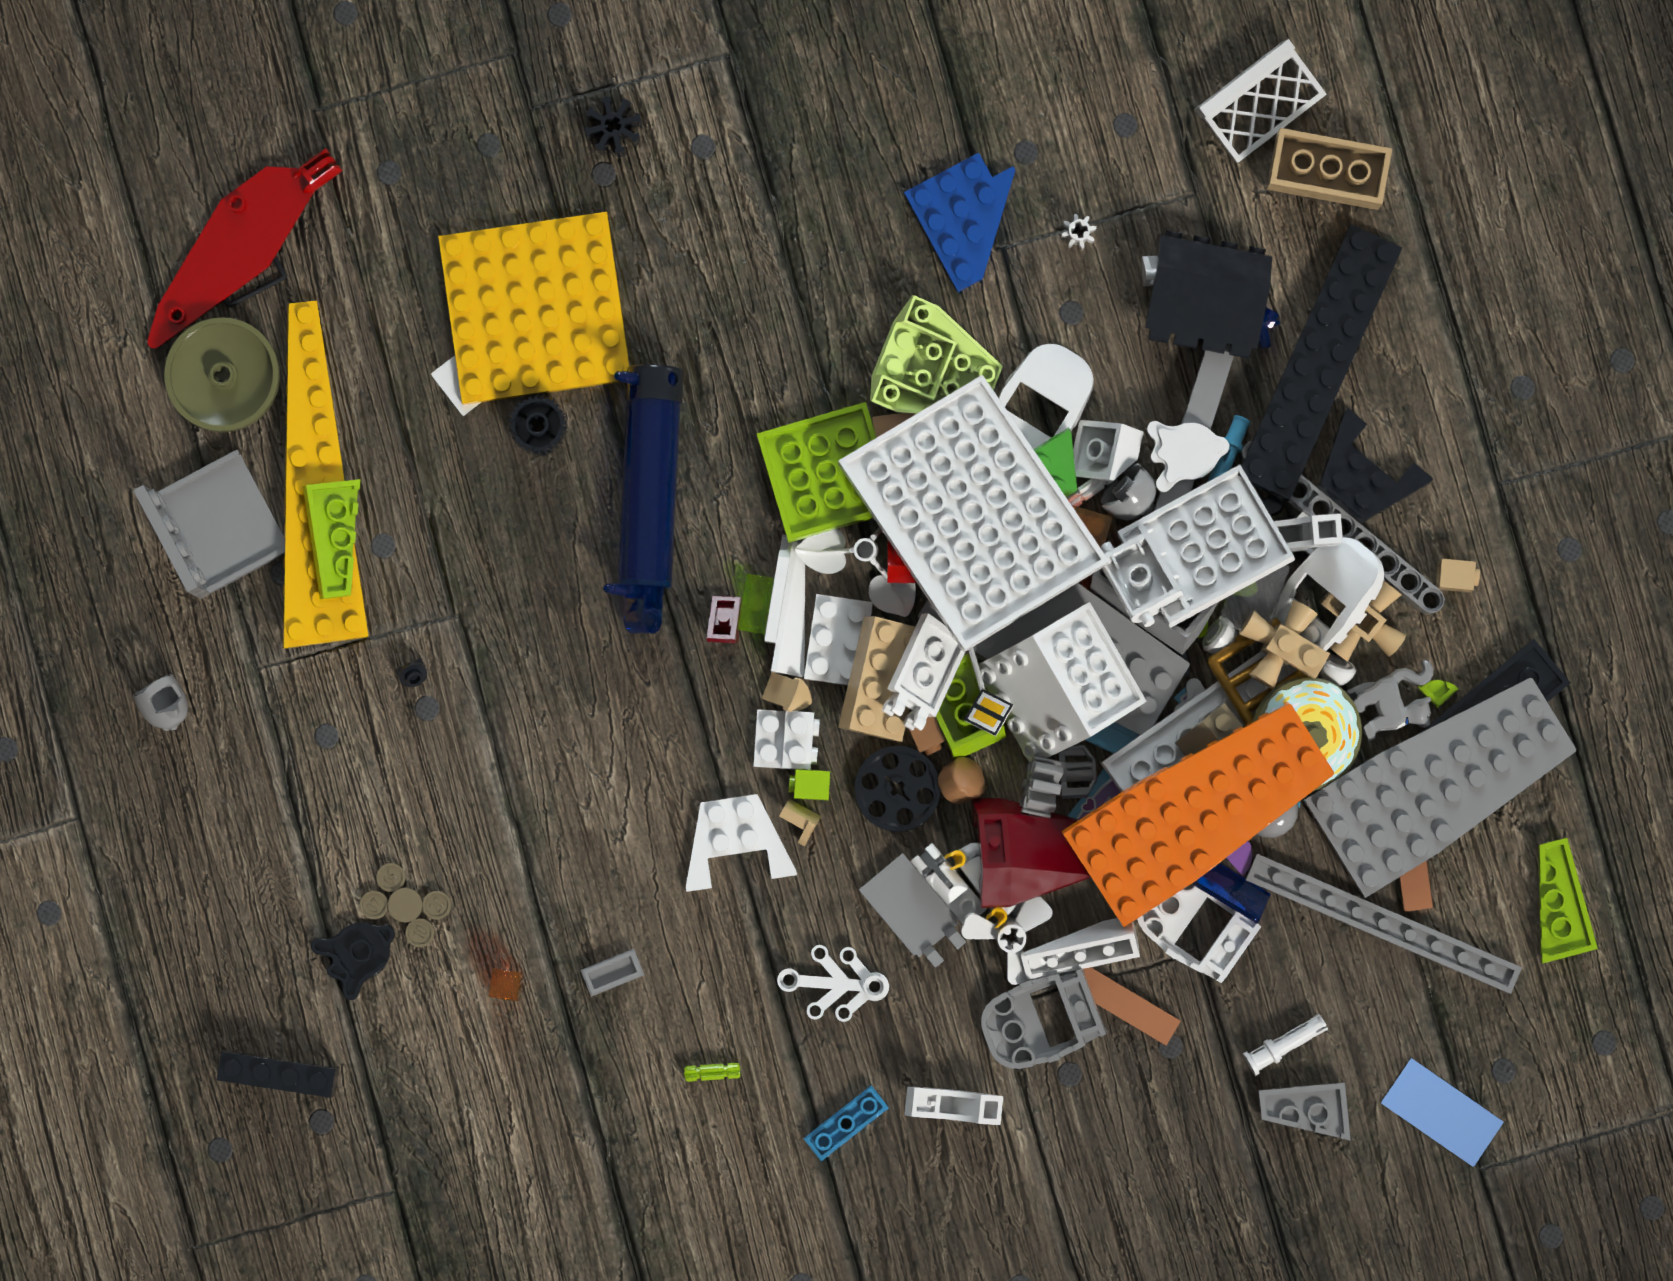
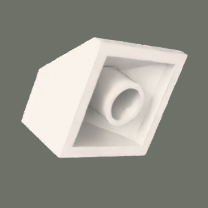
(1105, 449)

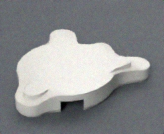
(1186, 452)

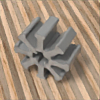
(1041, 787)

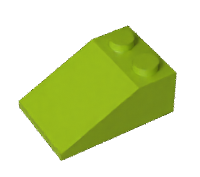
(960, 735)

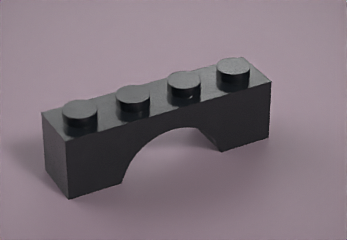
(278, 1074)

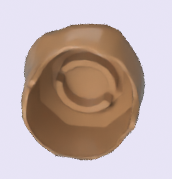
(961, 781)

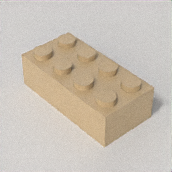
(1329, 169)
(874, 664)

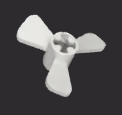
(1029, 916)

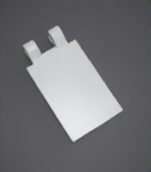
(924, 672)

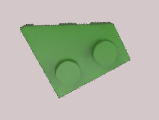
(1059, 460)

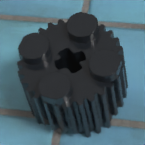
(523, 430)

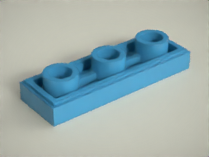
(832, 1135)

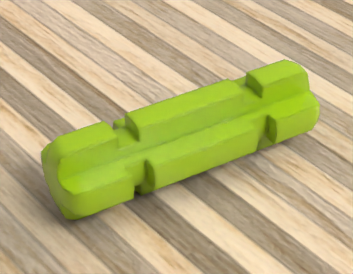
(712, 1072)

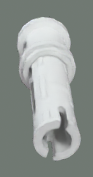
(1274, 1050)

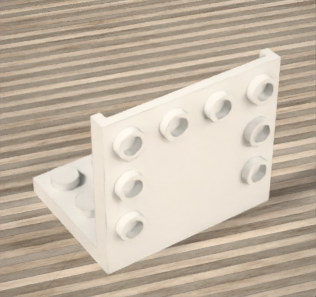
(1062, 684)

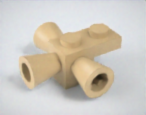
(1371, 626)
(1284, 645)

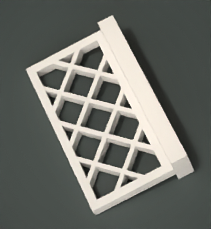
(1244, 82)

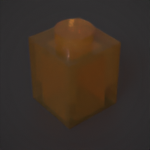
(506, 984)

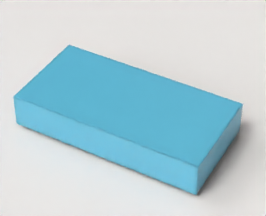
(1112, 738)

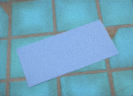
(1442, 1112)

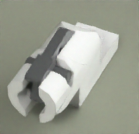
(947, 883)

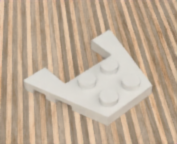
(734, 828)

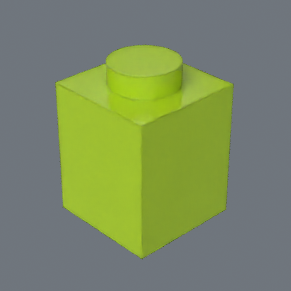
(810, 784)

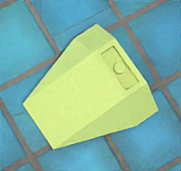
(927, 359)

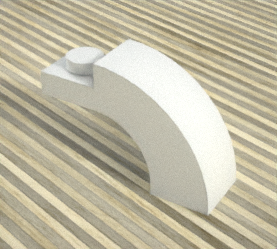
(954, 1105)

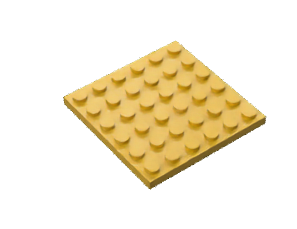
(534, 307)

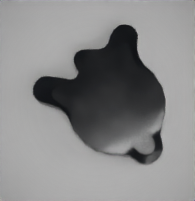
(357, 954)

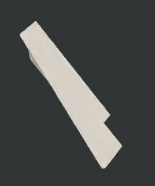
(787, 612)

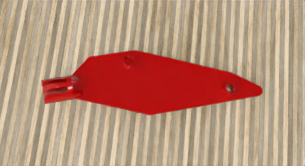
(239, 241)

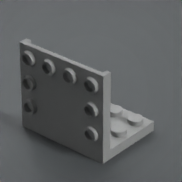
(214, 525)

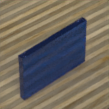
(1234, 891)

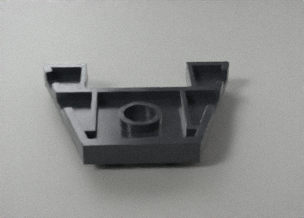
(1357, 482)

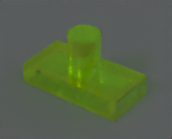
(756, 604)

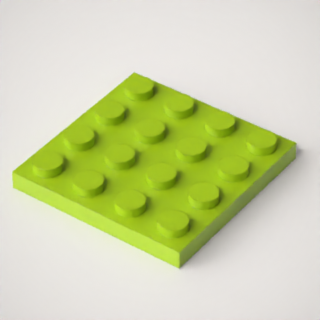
(806, 473)

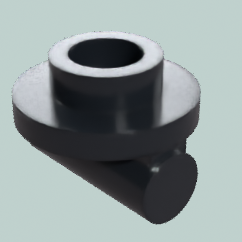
(412, 673)

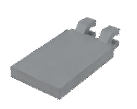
(912, 909)

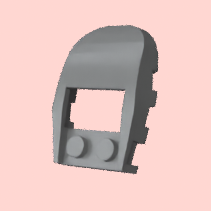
(1015, 1029)

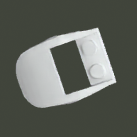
(1058, 377)
(1350, 575)
(1171, 917)

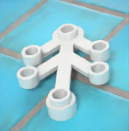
(838, 984)

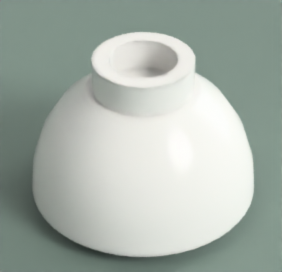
(1218, 637)
(1337, 670)

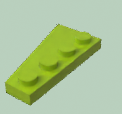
(331, 523)
(1562, 907)

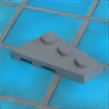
(1309, 1107)

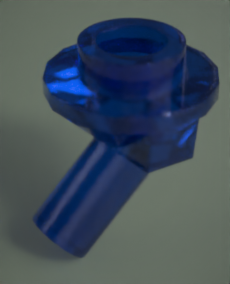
(1269, 321)

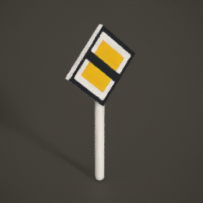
(988, 709)

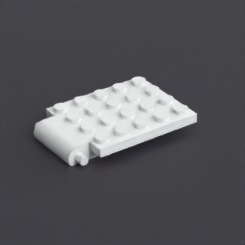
(1195, 551)

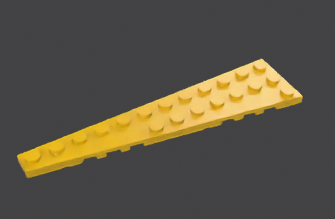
(311, 458)

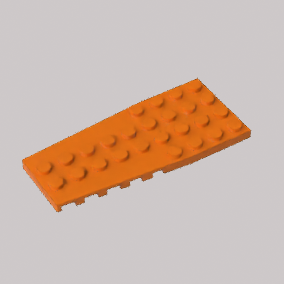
(1196, 812)

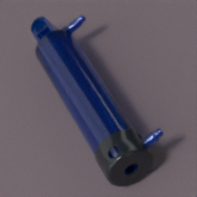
(648, 492)

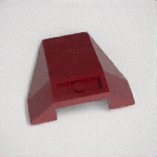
(1022, 853)

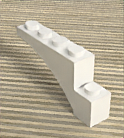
(1311, 531)

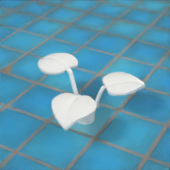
(827, 555)

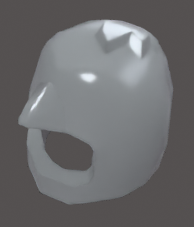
(163, 703)

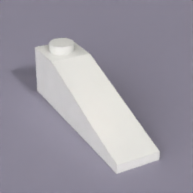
(1083, 949)

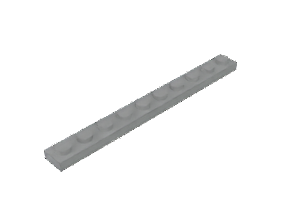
(1383, 923)

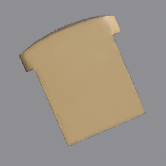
(787, 692)
(801, 818)

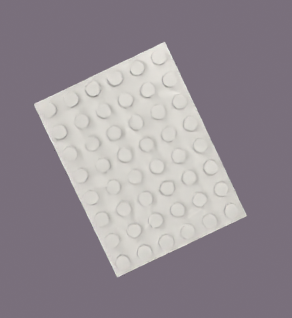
(973, 513)

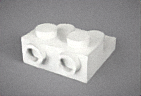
(785, 739)

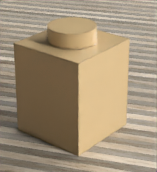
(1457, 575)

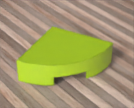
(1438, 691)

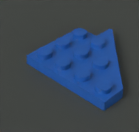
(961, 216)

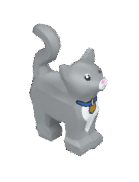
(1387, 700)

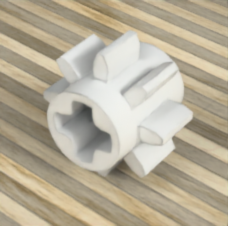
(1083, 225)

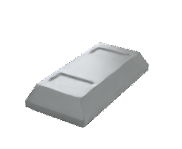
(612, 972)

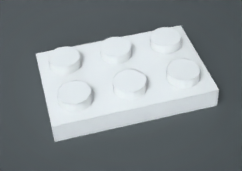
(834, 638)

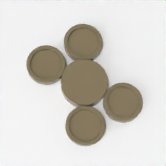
(405, 905)

